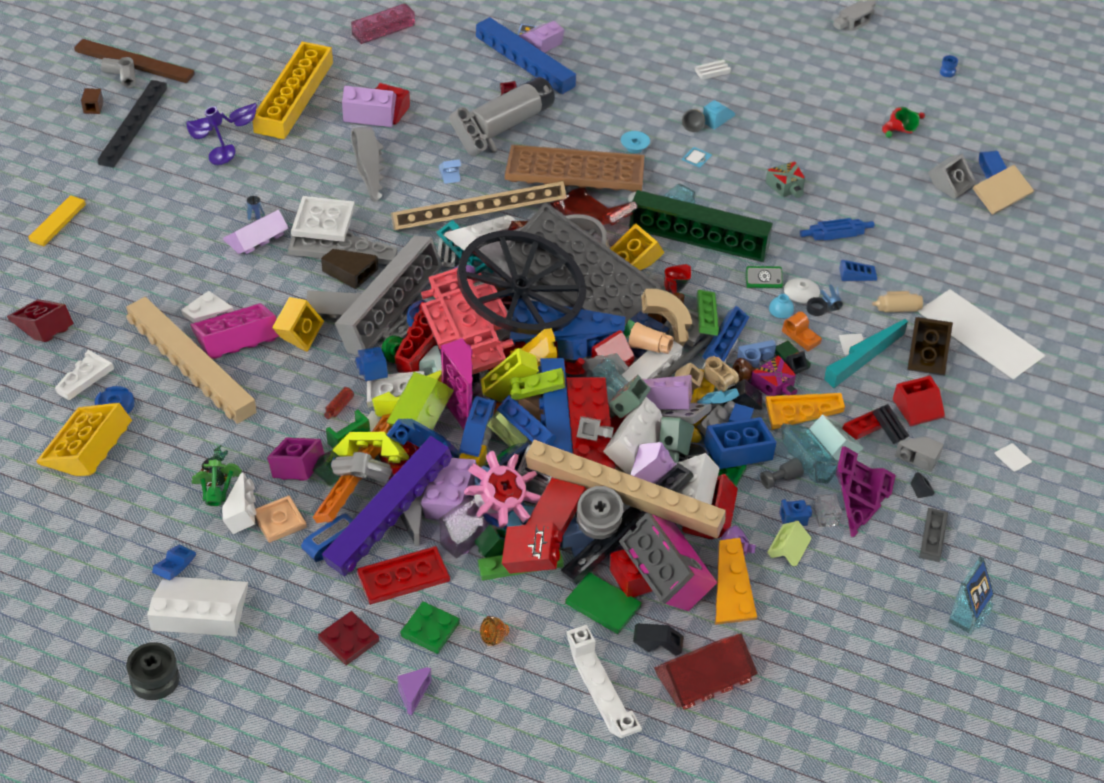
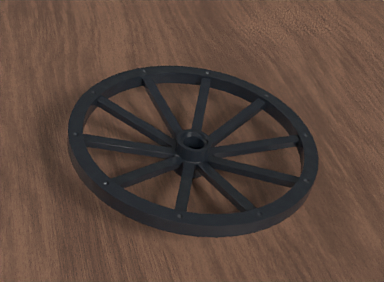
(520, 285)

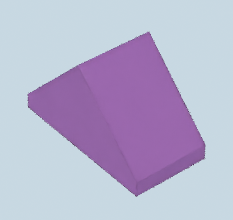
(413, 686)

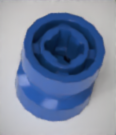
(948, 66)

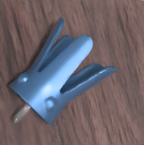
(253, 202)
(835, 301)

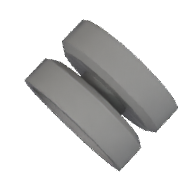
(599, 512)

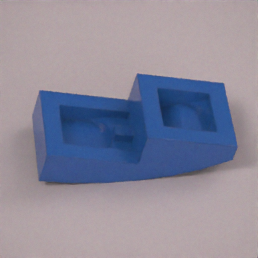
(175, 562)

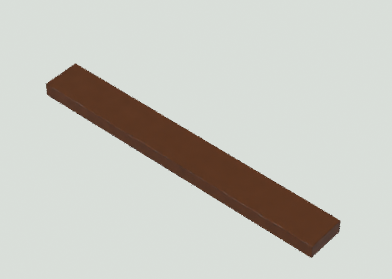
(140, 62)

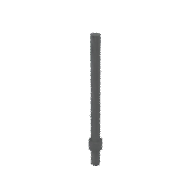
(687, 357)

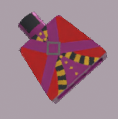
(774, 378)

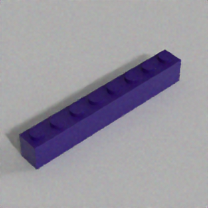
(387, 506)

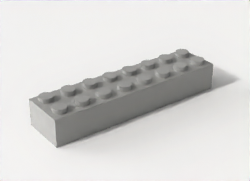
(389, 294)

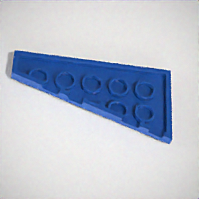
(585, 323)

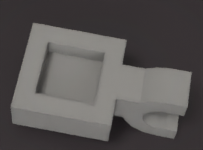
(590, 429)

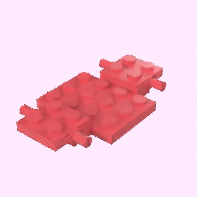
(454, 319)

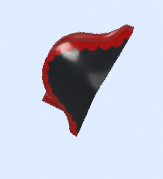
(676, 277)

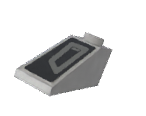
(413, 519)

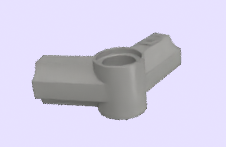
(124, 67)
(361, 466)

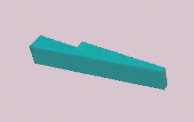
(863, 353)

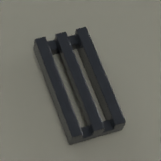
(890, 424)

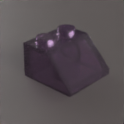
(461, 528)

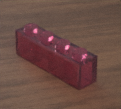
(383, 23)

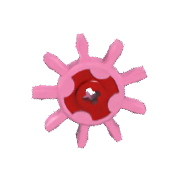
(502, 489)

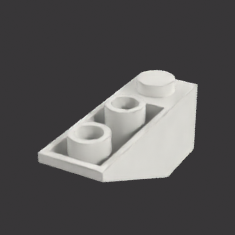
(239, 507)

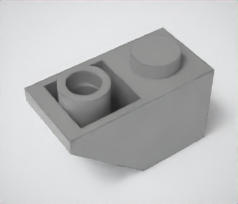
(920, 452)

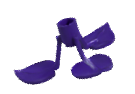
(201, 127)

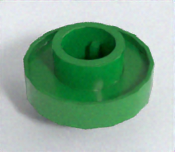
(390, 347)

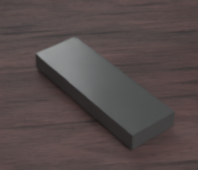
(933, 534)

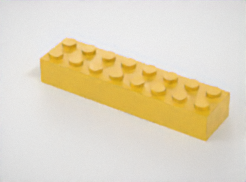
(292, 90)

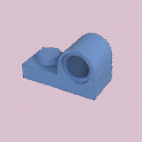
(756, 352)

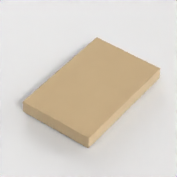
(1003, 189)

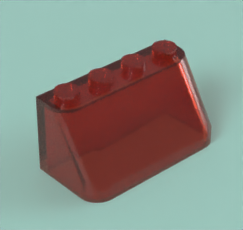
(707, 671)

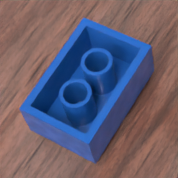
(740, 443)

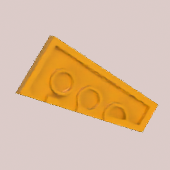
(802, 408)
(733, 586)

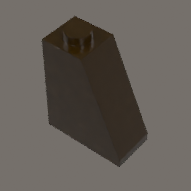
(349, 266)

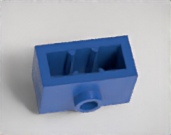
(371, 364)

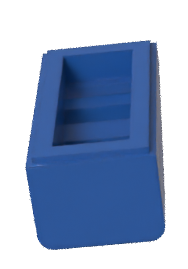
(856, 271)

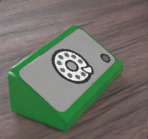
(764, 277)

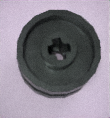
(152, 671)

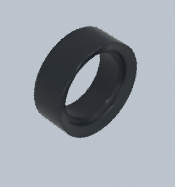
(816, 312)

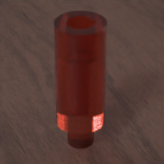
(338, 402)

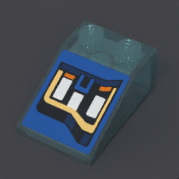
(973, 599)

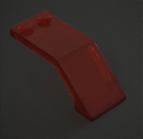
(580, 202)

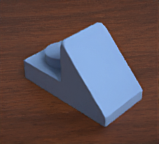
(450, 171)

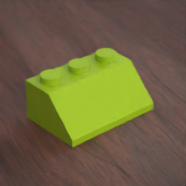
(421, 401)

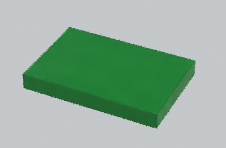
(603, 603)

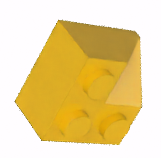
(298, 323)

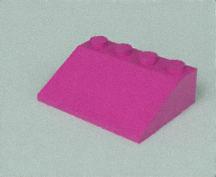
(235, 330)
(457, 375)

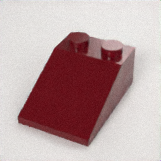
(42, 319)

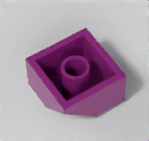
(295, 458)

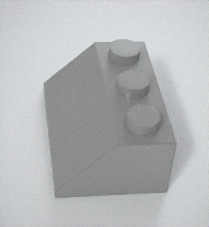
(331, 302)

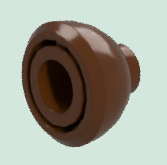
(743, 369)

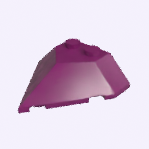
(861, 488)

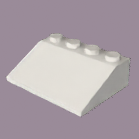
(638, 427)
(197, 606)

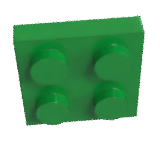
(430, 627)

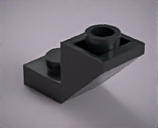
(653, 635)

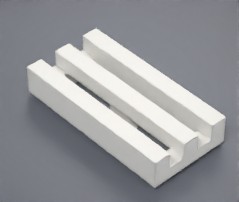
(712, 69)
(446, 263)

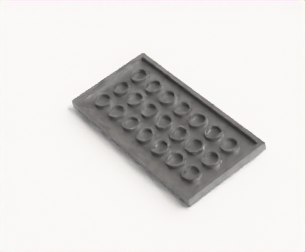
(610, 280)

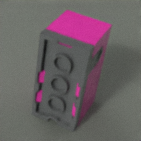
(667, 562)

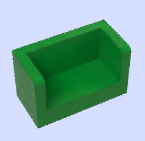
(360, 424)

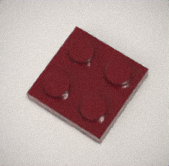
(348, 638)

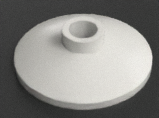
(801, 290)

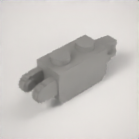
(855, 15)

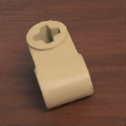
(719, 373)

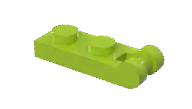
(537, 384)

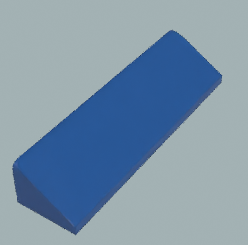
(727, 335)

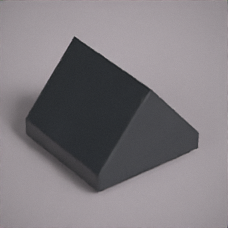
(797, 362)
(921, 486)

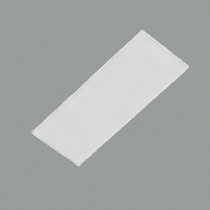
(983, 334)

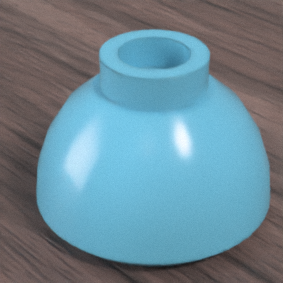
(781, 306)

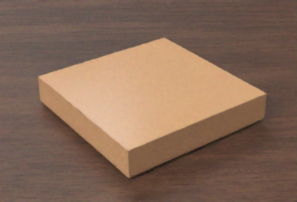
(279, 519)

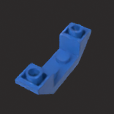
(476, 425)
(417, 434)

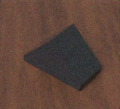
(748, 395)

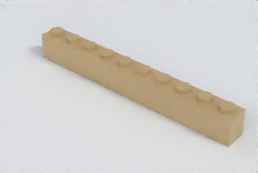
(478, 205)
(191, 360)
(632, 490)

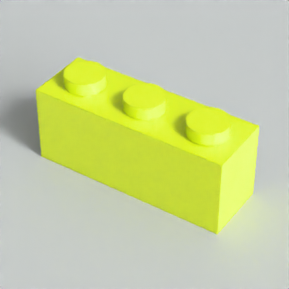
(497, 382)

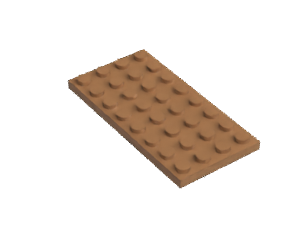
(575, 167)

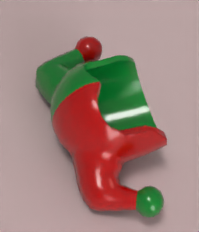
(903, 121)

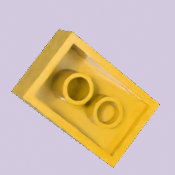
(638, 248)

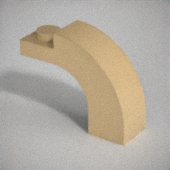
(671, 308)

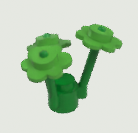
(214, 495)

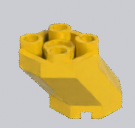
(541, 346)

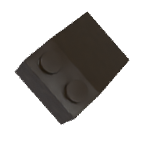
(930, 346)

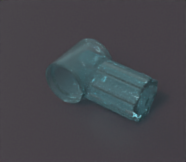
(614, 379)

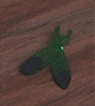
(218, 455)

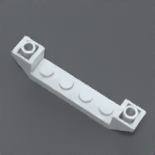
(599, 685)

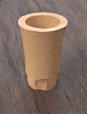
(650, 339)

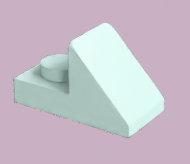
(431, 361)

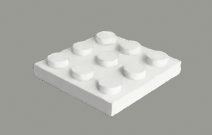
(323, 218)

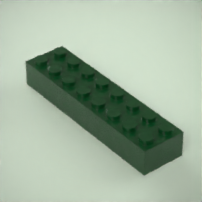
(702, 226)

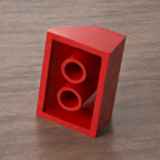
(723, 498)

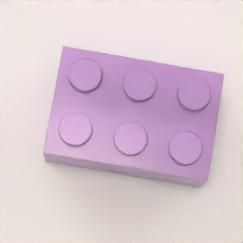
(448, 488)

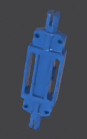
(837, 229)

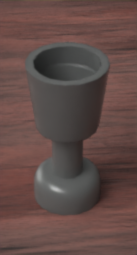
(787, 471)

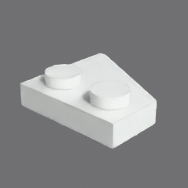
(205, 307)

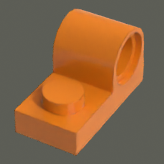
(797, 329)

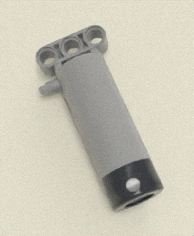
(501, 114)

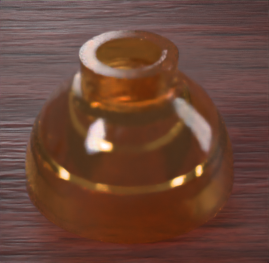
(493, 630)

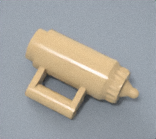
(899, 302)

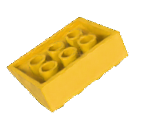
(86, 439)

